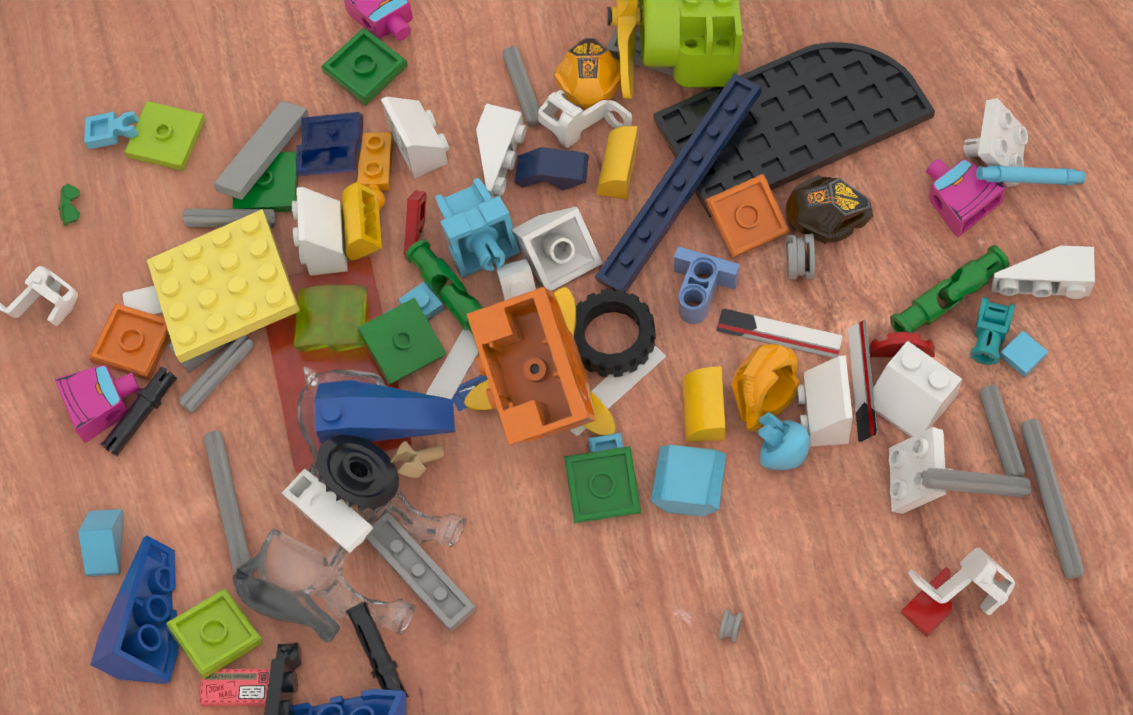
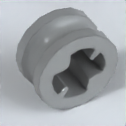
(730, 626)

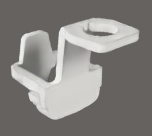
(575, 120)
(47, 284)
(977, 568)

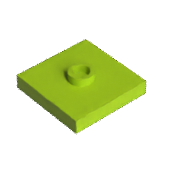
(165, 135)
(214, 633)

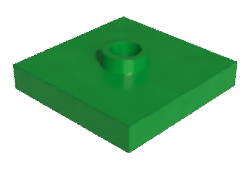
(364, 66)
(274, 188)
(401, 341)
(602, 484)

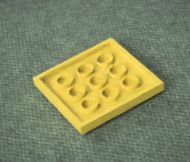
(222, 286)

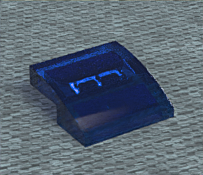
(329, 144)

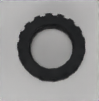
(621, 303)

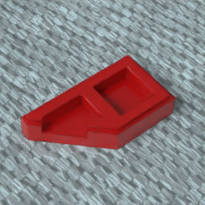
(414, 218)
(925, 611)

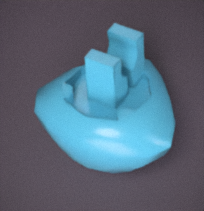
(784, 443)

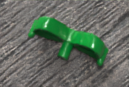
(68, 212)

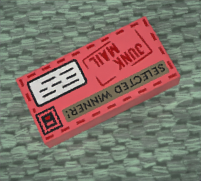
(235, 688)

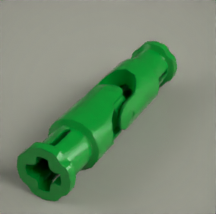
(435, 274)
(964, 281)

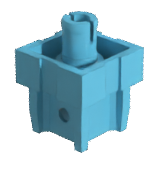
(477, 229)

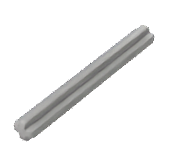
(227, 499)
(1052, 499)

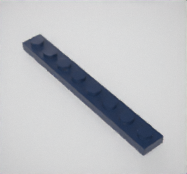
(678, 184)

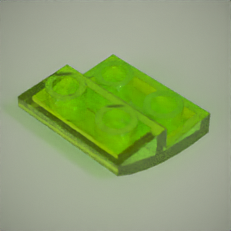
(330, 317)

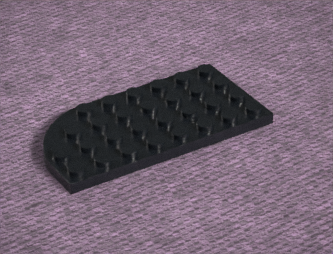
(809, 114)

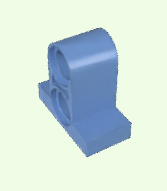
(701, 290)

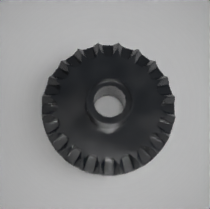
(357, 471)

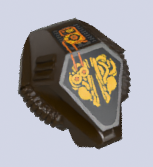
(827, 209)

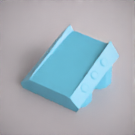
(688, 480)

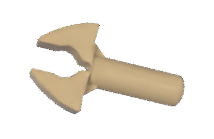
(414, 459)

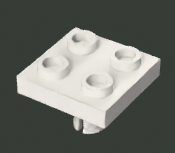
(1001, 138)
(907, 463)

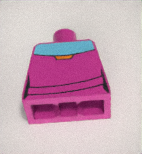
(382, 16)
(961, 196)
(95, 399)

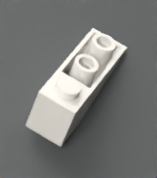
(498, 138)
(1055, 272)
(325, 512)

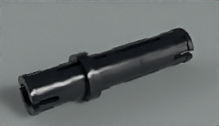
(147, 400)
(369, 636)

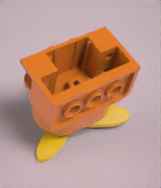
(534, 368)

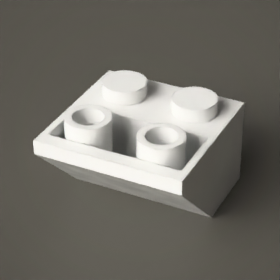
(319, 232)

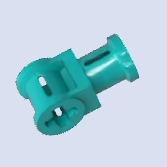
(992, 326)

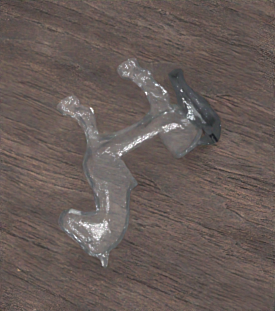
(297, 571)

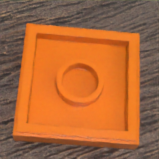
(747, 216)
(131, 341)

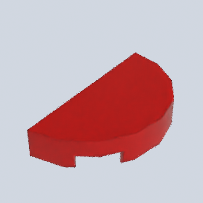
(895, 342)

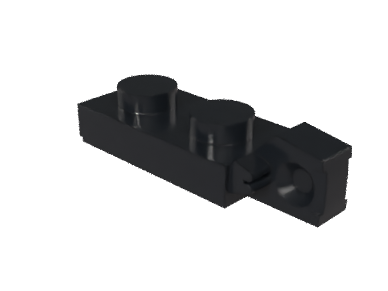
(283, 680)

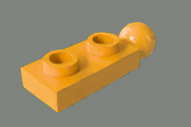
(375, 164)

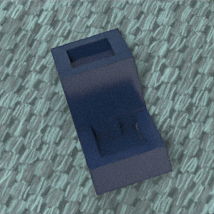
(557, 166)

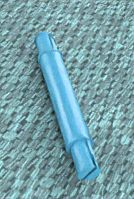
(1030, 175)

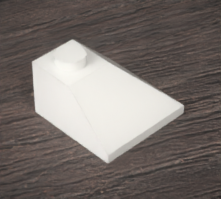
(557, 247)

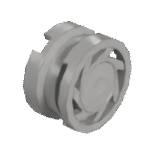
(797, 257)

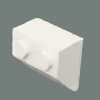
(415, 135)
(914, 390)
(826, 403)

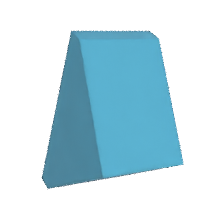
(101, 542)

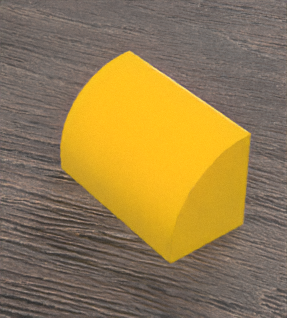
(618, 162)
(360, 221)
(703, 405)

